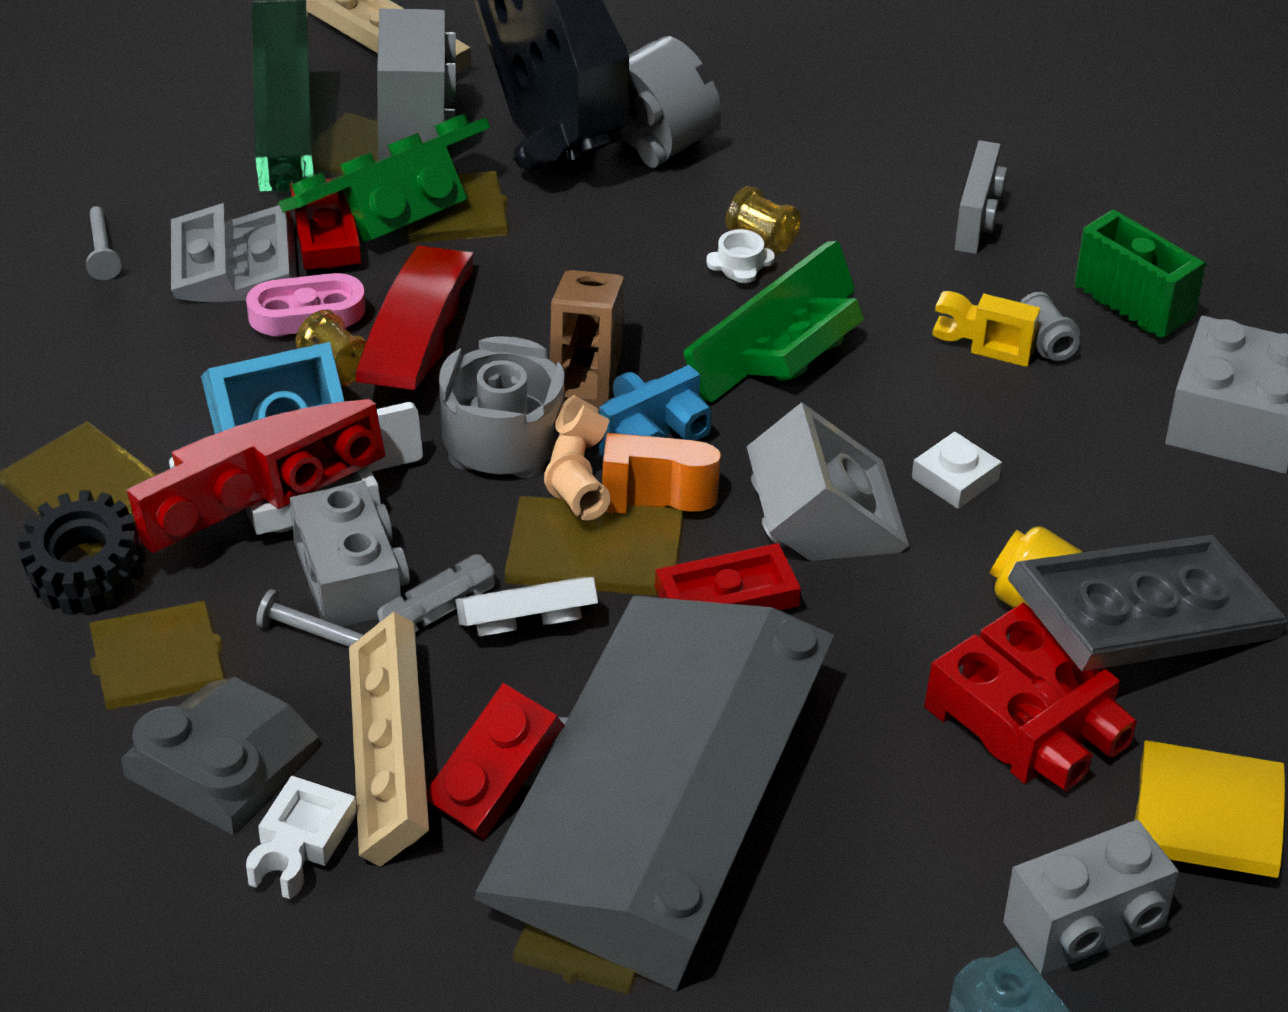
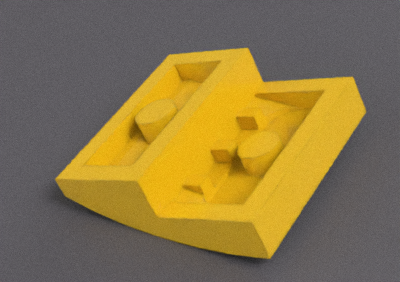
(1213, 807)

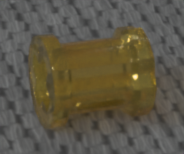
(764, 218)
(330, 327)

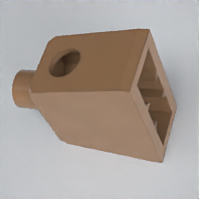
(588, 319)

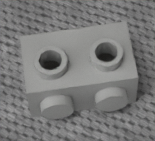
(347, 553)
(1089, 896)

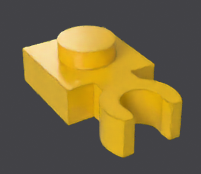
(996, 326)

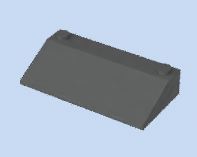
(656, 780)

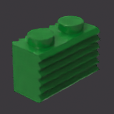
(1139, 273)

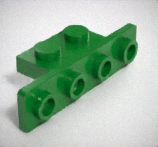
(398, 188)
(780, 326)

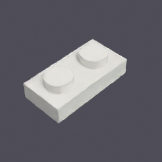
(498, 610)

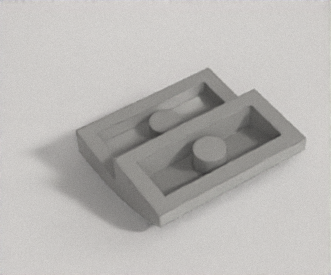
(227, 257)

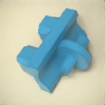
(657, 406)

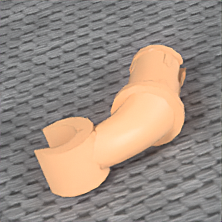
(569, 472)

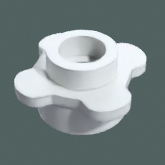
(740, 255)

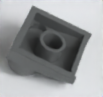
(219, 751)

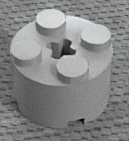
(667, 101)
(501, 407)

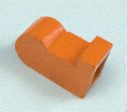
(660, 472)

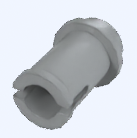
(1056, 335)

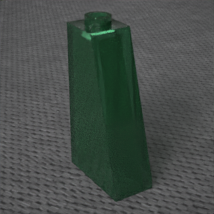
(282, 94)

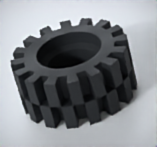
(89, 579)

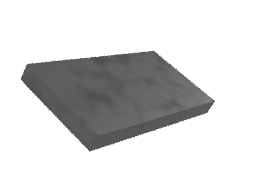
(1146, 601)

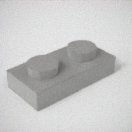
(980, 197)

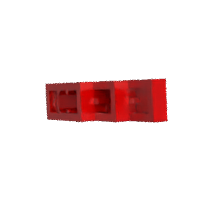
(414, 318)

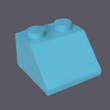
(271, 385)

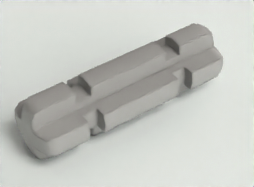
(438, 595)

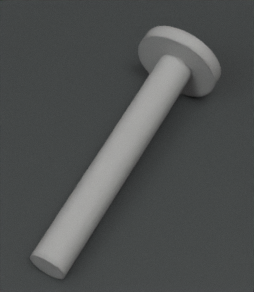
(102, 262)
(271, 609)

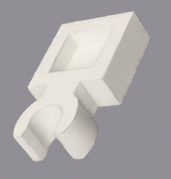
(300, 826)

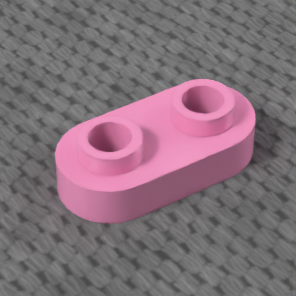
(284, 304)

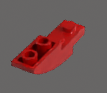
(252, 463)

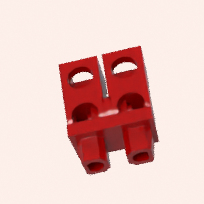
(1029, 700)

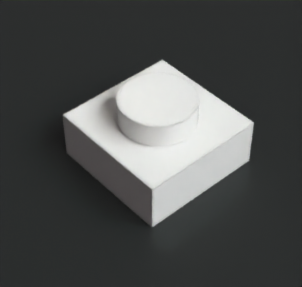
(956, 470)

